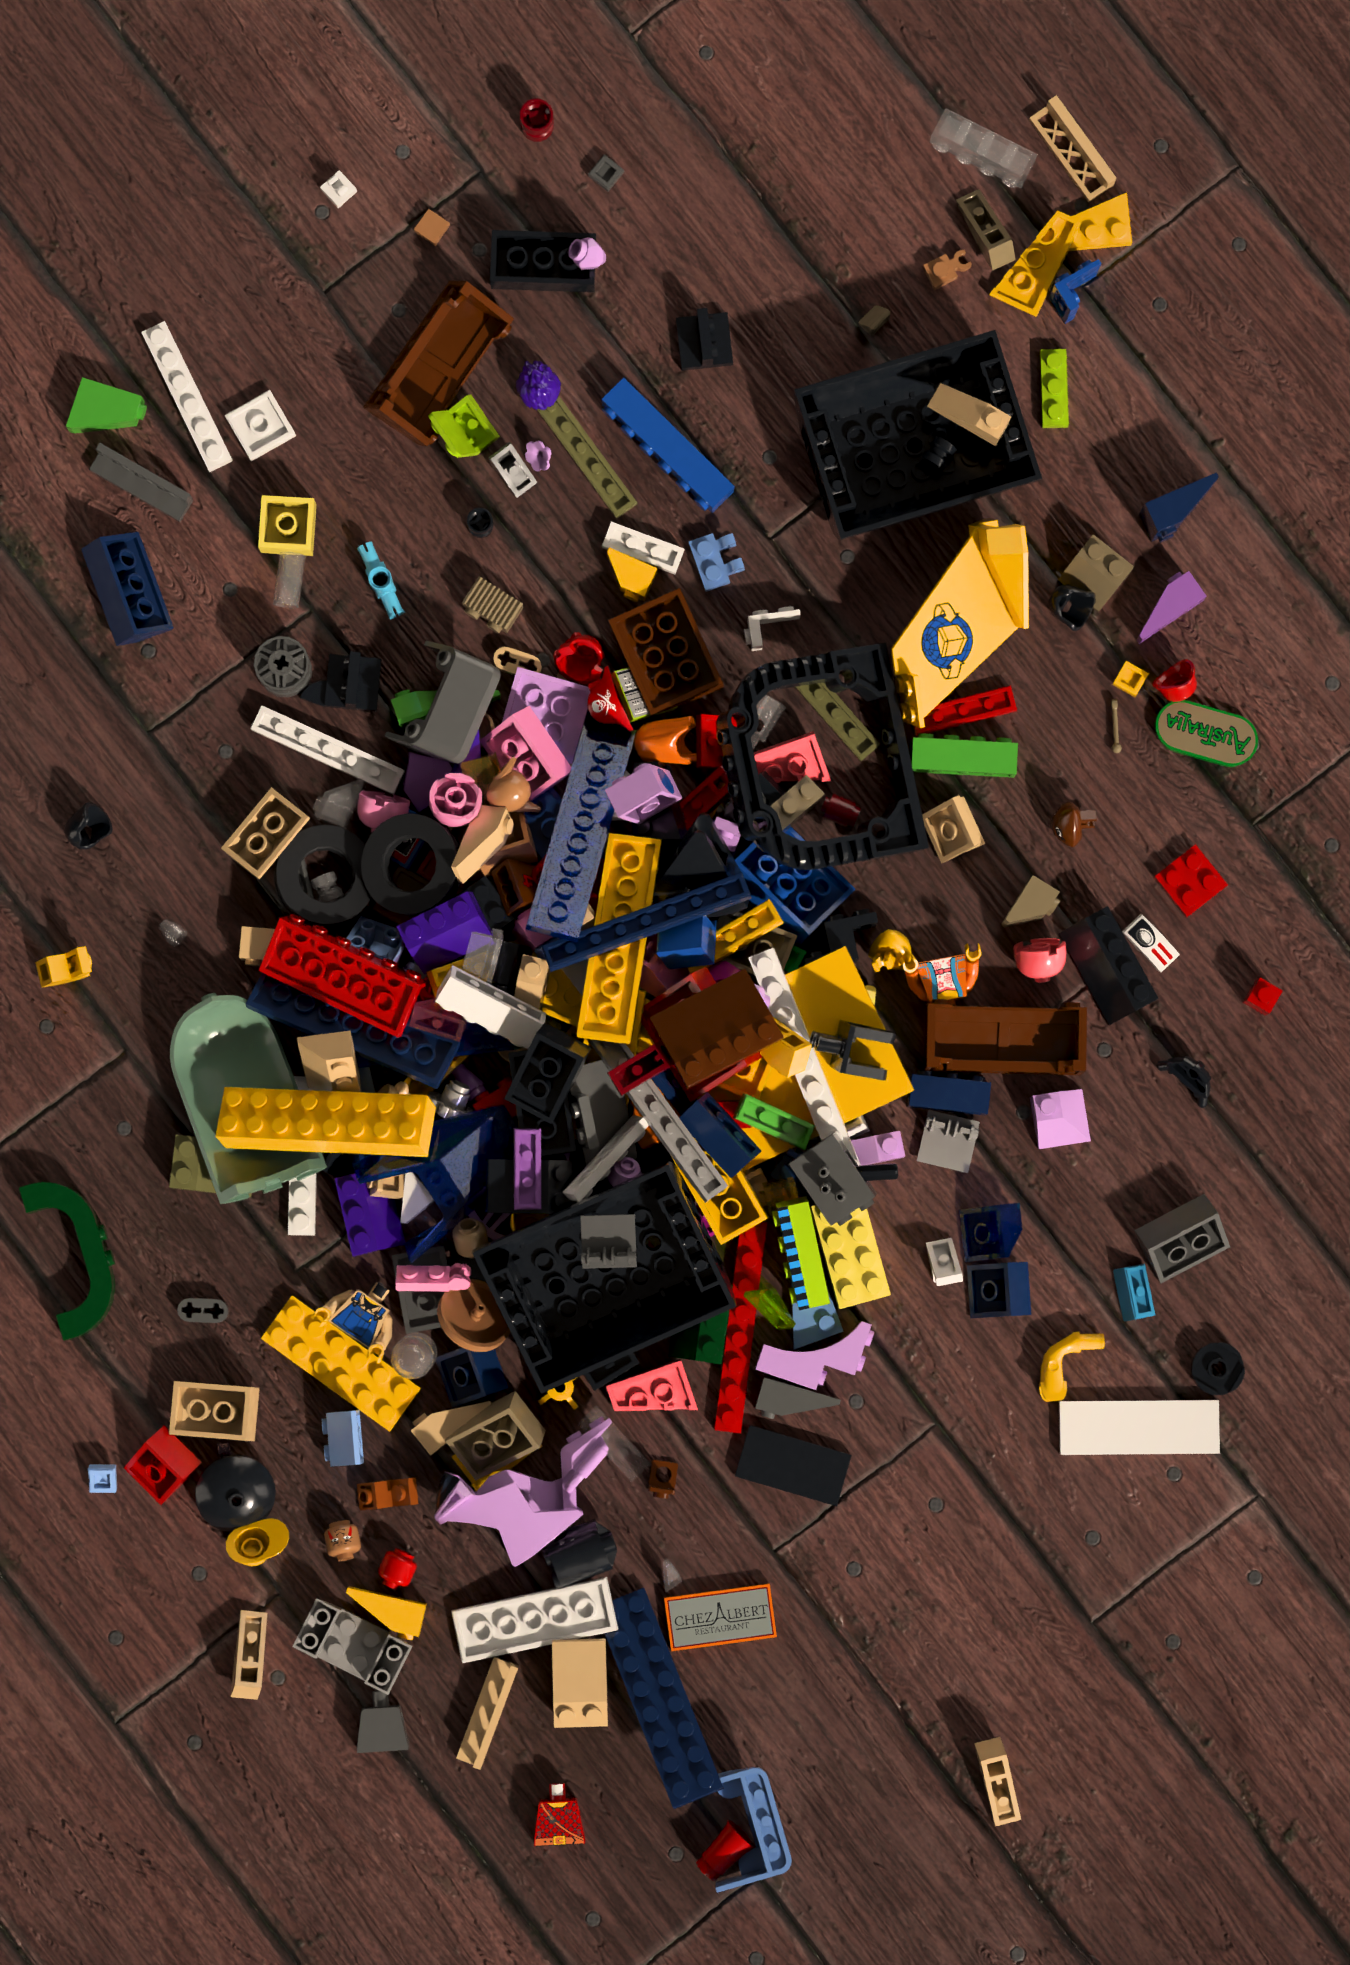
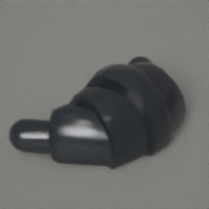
(1191, 1074)

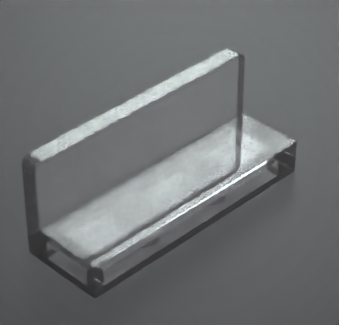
(483, 954)

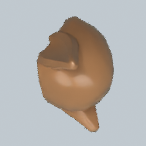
(511, 790)

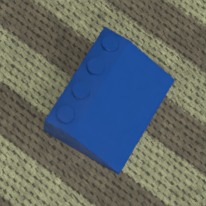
(799, 896)

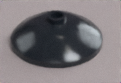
(230, 1478)

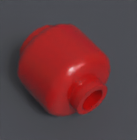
(397, 1568)

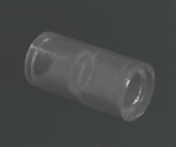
(289, 580)

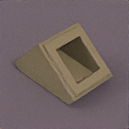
(874, 319)

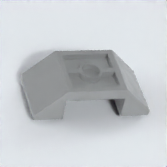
(353, 1645)

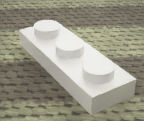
(643, 547)

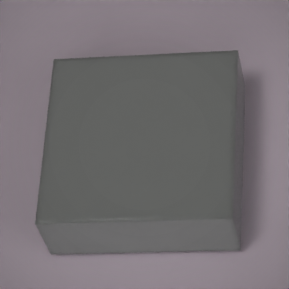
(606, 173)

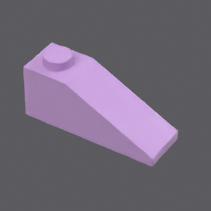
(879, 1148)

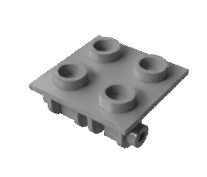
(948, 1141)

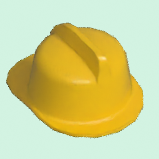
(257, 1541)

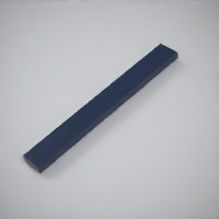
(647, 921)

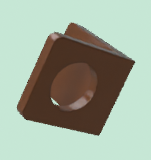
(662, 1489)

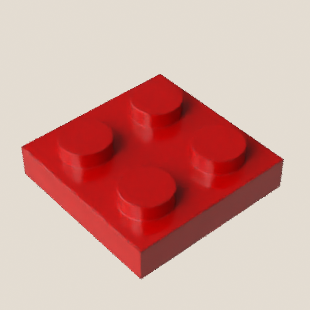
(1190, 881)

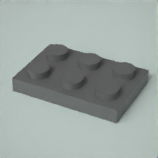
(421, 1307)

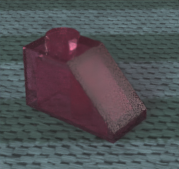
(434, 1019)

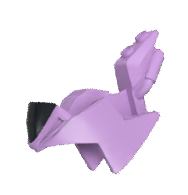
(521, 1506)

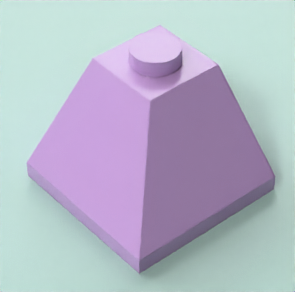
(1060, 1118)

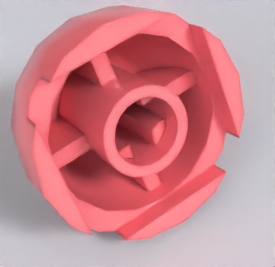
(1041, 958)

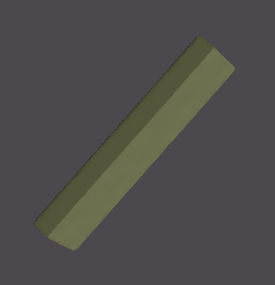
(840, 719)

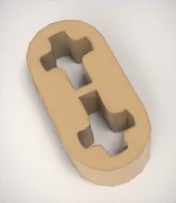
(516, 655)

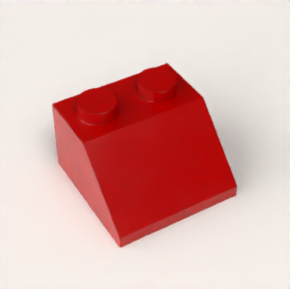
(162, 1465)

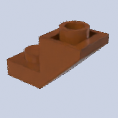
(387, 1493)

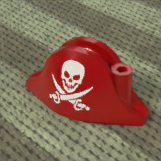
(604, 702)

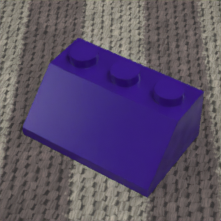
(443, 931)
(369, 1220)

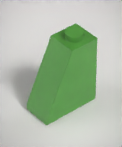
(104, 408)

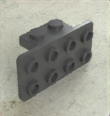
(597, 1110)

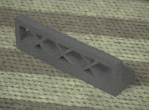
(141, 483)

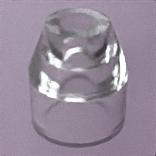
(172, 932)

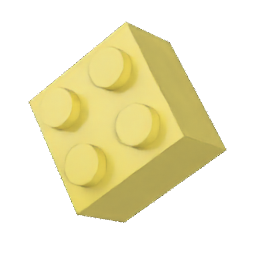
(287, 525)

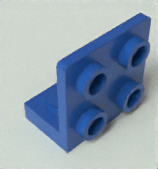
(1063, 293)

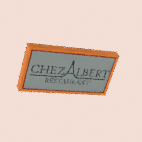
(720, 1617)

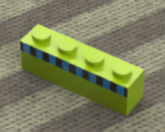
(802, 1253)

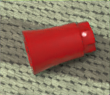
(725, 1851)

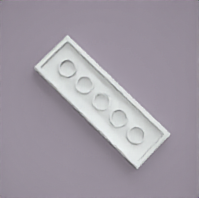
(1139, 1427)
(534, 1619)

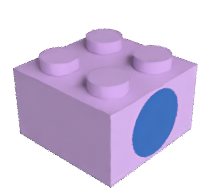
(643, 793)

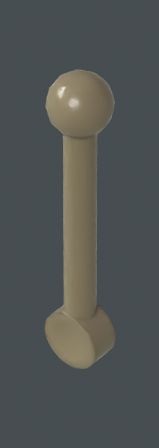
(1116, 747)

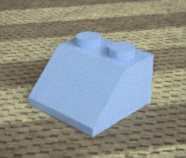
(343, 1438)

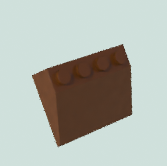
(666, 652)
(716, 1028)

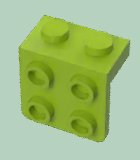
(464, 428)

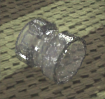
(327, 887)

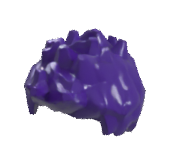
(538, 385)

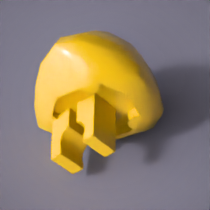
(888, 950)

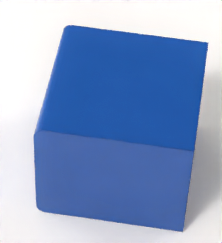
(688, 944)

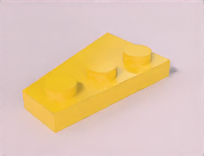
(1104, 225)

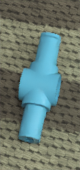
(386, 592)

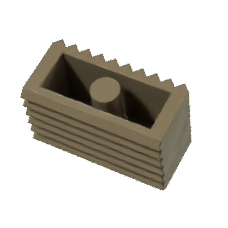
(492, 605)

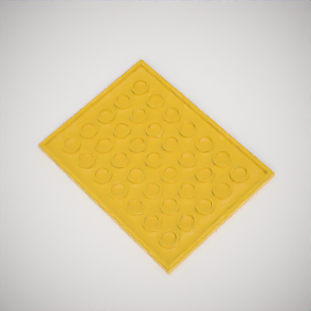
(824, 995)

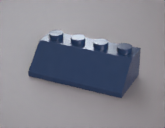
(127, 588)

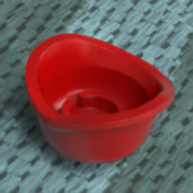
(1177, 681)

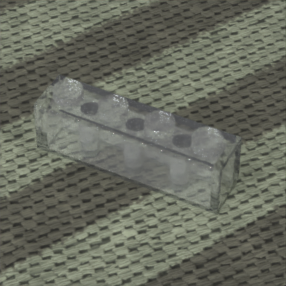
(983, 149)

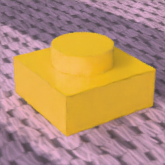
(1130, 679)

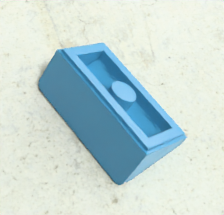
(1134, 1292)

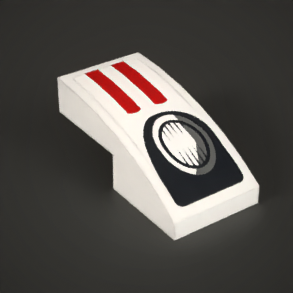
(1150, 943)

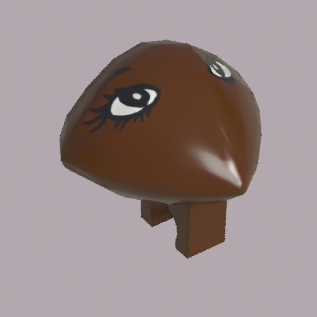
(1070, 821)

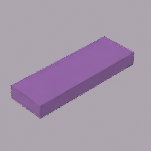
(527, 1169)

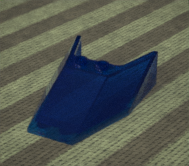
(453, 1168)

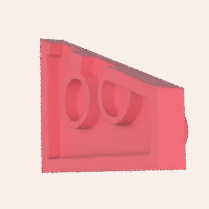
(793, 760)
(653, 1389)

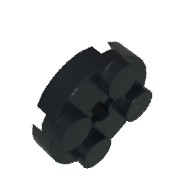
(1232, 1364)

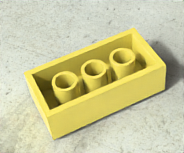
(851, 1258)

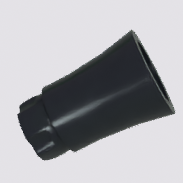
(508, 966)

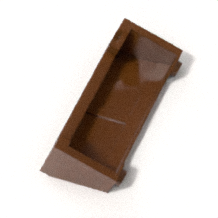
(437, 360)
(1005, 1039)

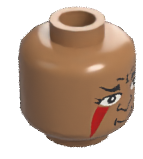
(342, 1540)

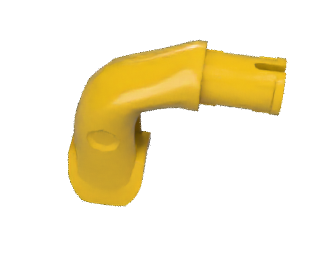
(1051, 1383)

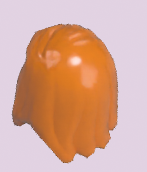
(665, 741)

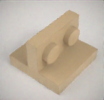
(952, 829)

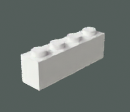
(489, 1007)

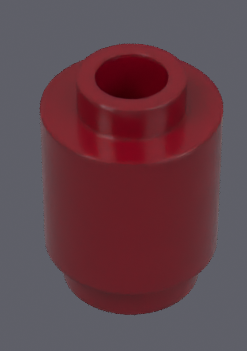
(840, 810)

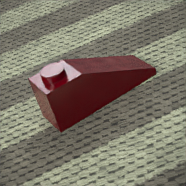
(640, 1068)

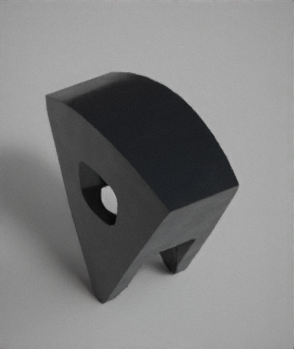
(696, 862)

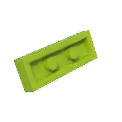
(1054, 388)

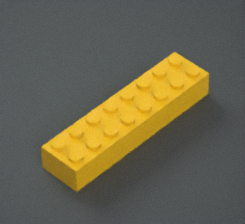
(326, 1121)

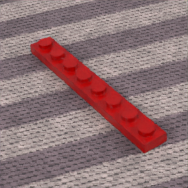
(740, 1330)

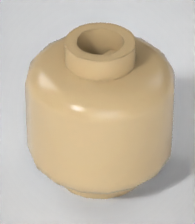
(468, 1236)

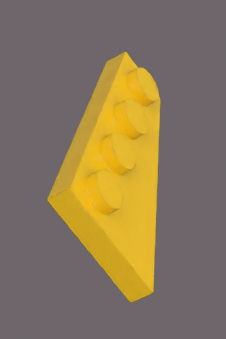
(1034, 272)

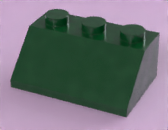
(702, 1341)

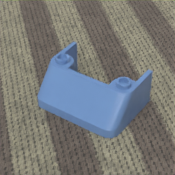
(771, 1852)

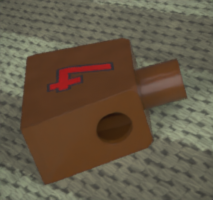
(515, 885)

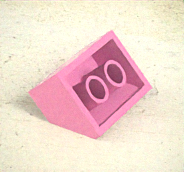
(532, 746)

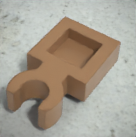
(942, 270)

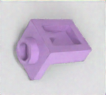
(729, 832)

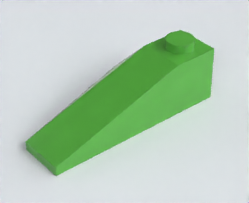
(417, 704)

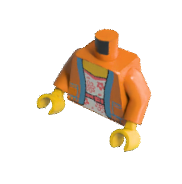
(943, 978)

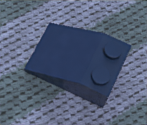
(1166, 513)

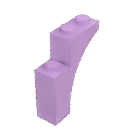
(807, 1367)

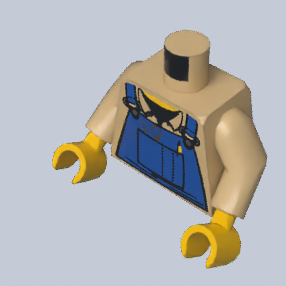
(361, 1317)

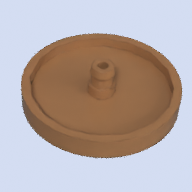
(472, 1318)

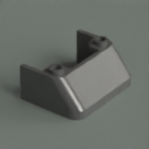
(456, 707)

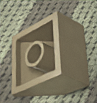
(1097, 570)
(1032, 903)

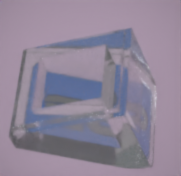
(671, 1575)

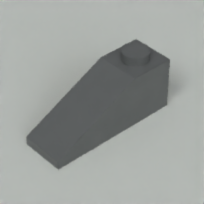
(787, 1399)

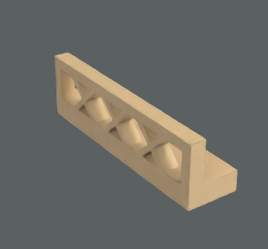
(1081, 144)
(487, 1712)

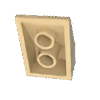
(214, 1411)
(579, 1683)

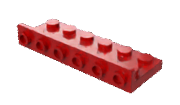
(342, 974)

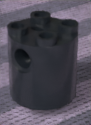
(580, 1553)

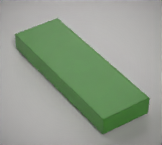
(773, 1121)

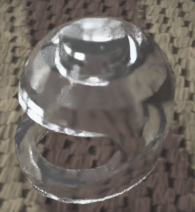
(414, 1355)

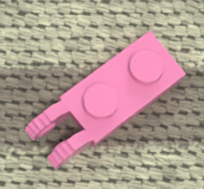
(433, 1277)

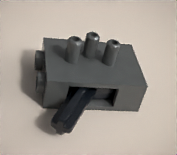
(837, 1180)

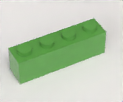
(964, 757)

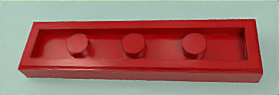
(969, 710)

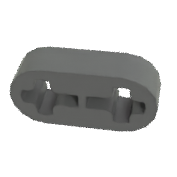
(203, 1317)

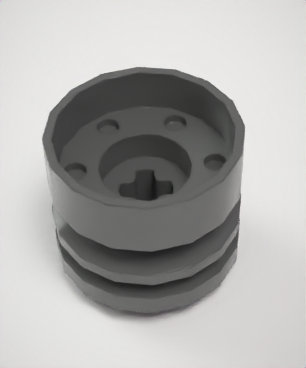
(289, 680)

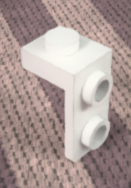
(753, 633)

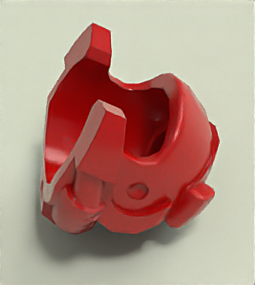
(580, 659)

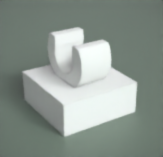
(338, 189)

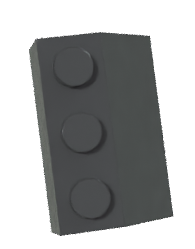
(1182, 1238)

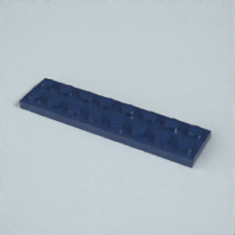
(414, 1054)
(661, 1702)

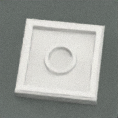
(260, 425)

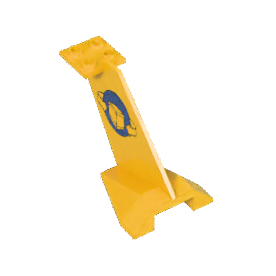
(963, 617)

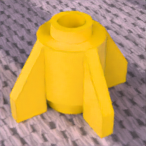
(560, 1396)

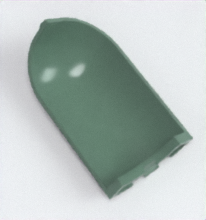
(232, 1046)

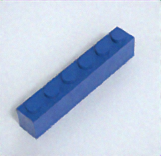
(667, 445)

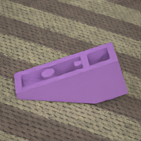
(1177, 599)

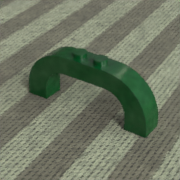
(96, 1256)

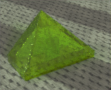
(771, 1307)

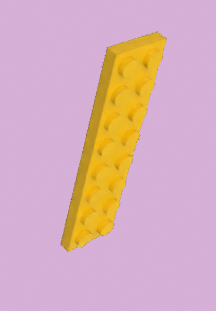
(615, 975)

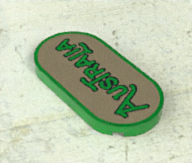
(1206, 733)

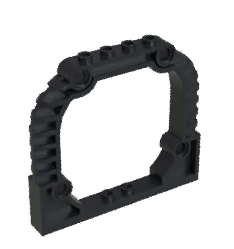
(868, 674)

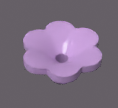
(538, 455)

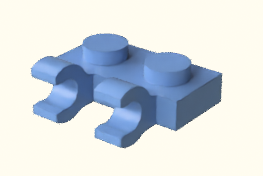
(710, 563)

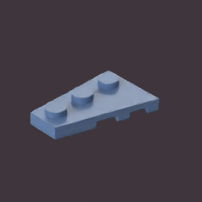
(814, 1323)

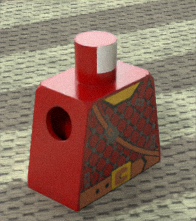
(558, 1819)

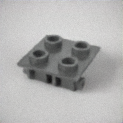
(608, 1241)

